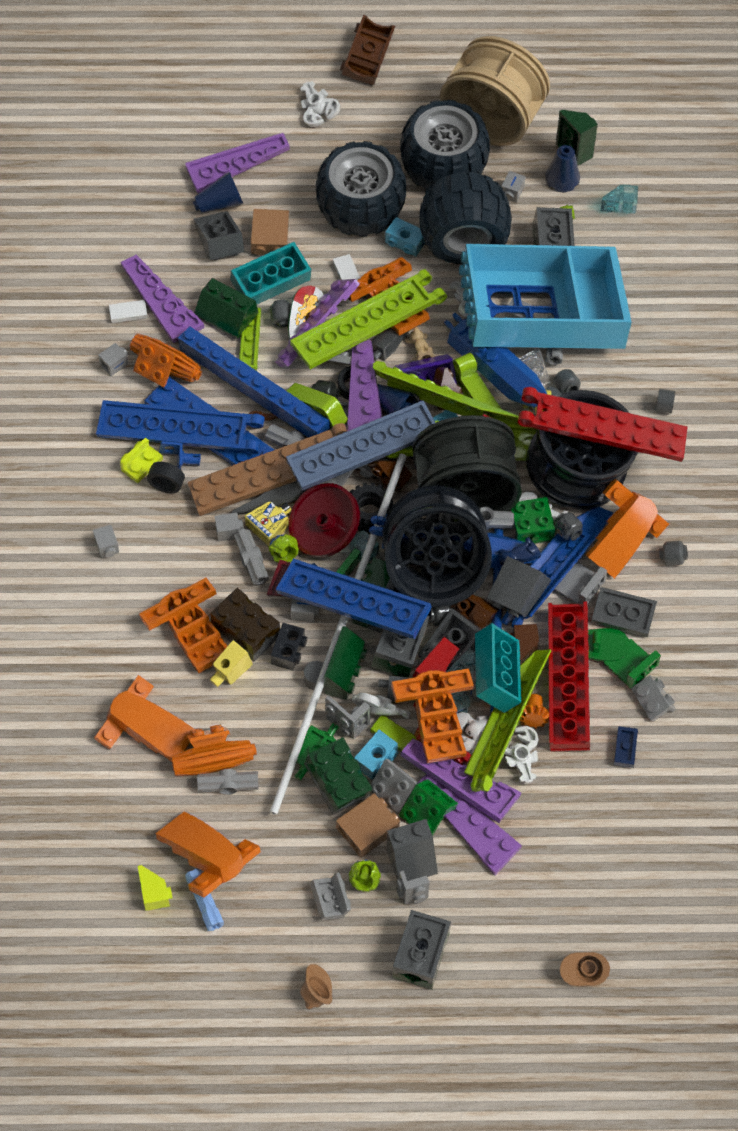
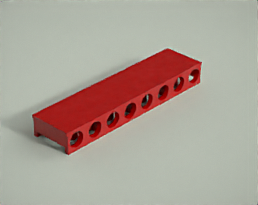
(569, 677)

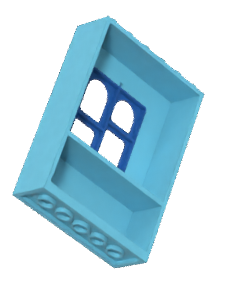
(583, 290)

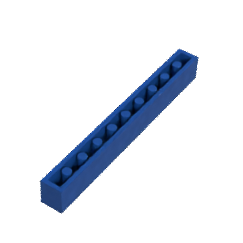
(252, 383)

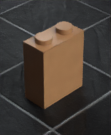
(269, 230)
(367, 824)

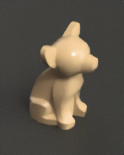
(421, 346)

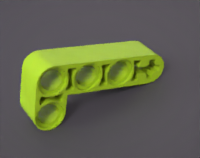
(470, 381)
(320, 402)

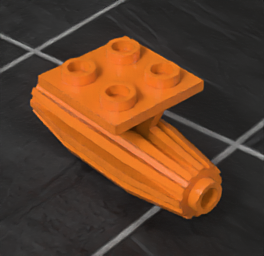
(159, 360)
(212, 752)

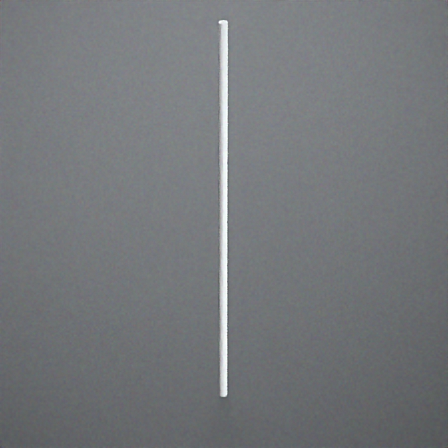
(342, 622)

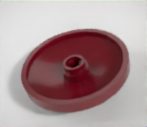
(324, 520)

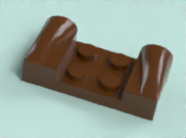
(367, 51)

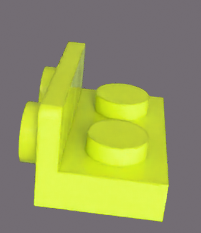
(139, 460)

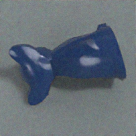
(523, 553)

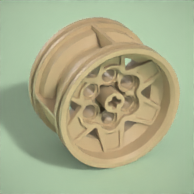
(500, 85)

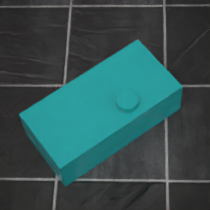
(272, 273)
(497, 668)

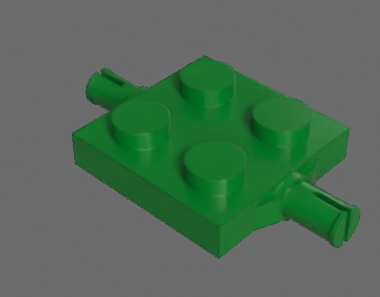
(313, 741)

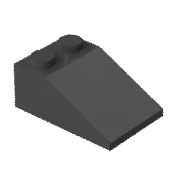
(219, 235)
(458, 631)

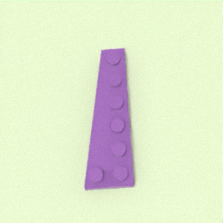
(235, 160)
(339, 291)
(165, 306)
(363, 394)
(451, 774)
(481, 834)

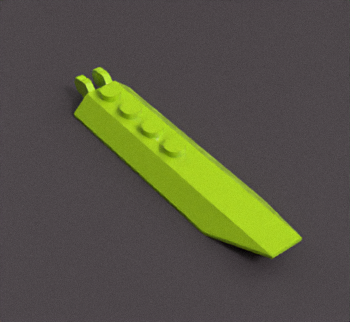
(441, 396)
(502, 726)

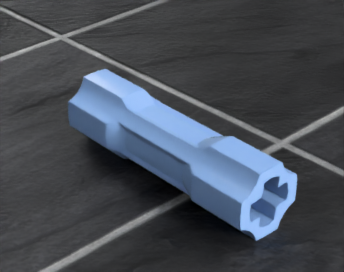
(209, 911)

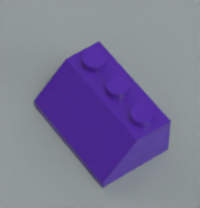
(426, 368)

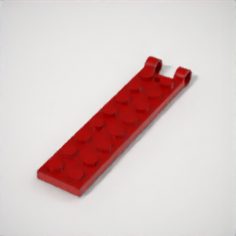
(604, 425)

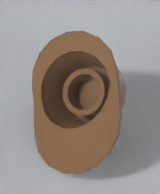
(584, 969)
(317, 987)

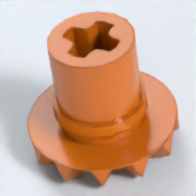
(535, 713)

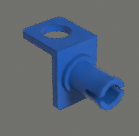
(182, 458)

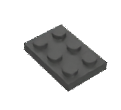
(624, 612)

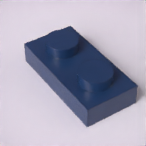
(625, 747)

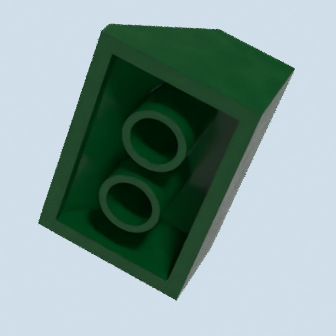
(578, 132)
(225, 308)
(344, 664)

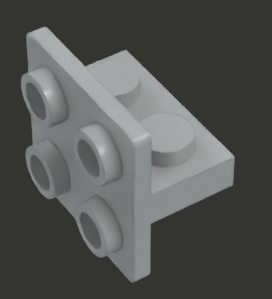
(393, 785)

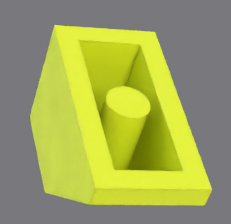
(154, 889)

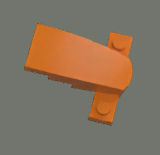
(383, 278)
(625, 528)
(189, 623)
(436, 710)
(143, 722)
(206, 851)

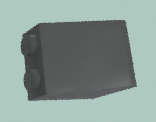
(517, 587)
(412, 850)

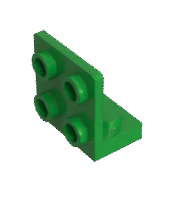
(533, 520)
(634, 665)
(428, 803)

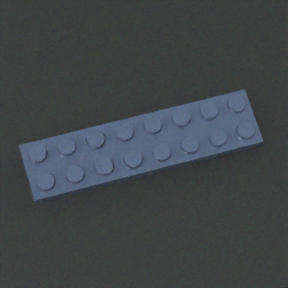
(359, 446)

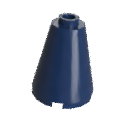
(563, 170)
(218, 195)
(395, 399)

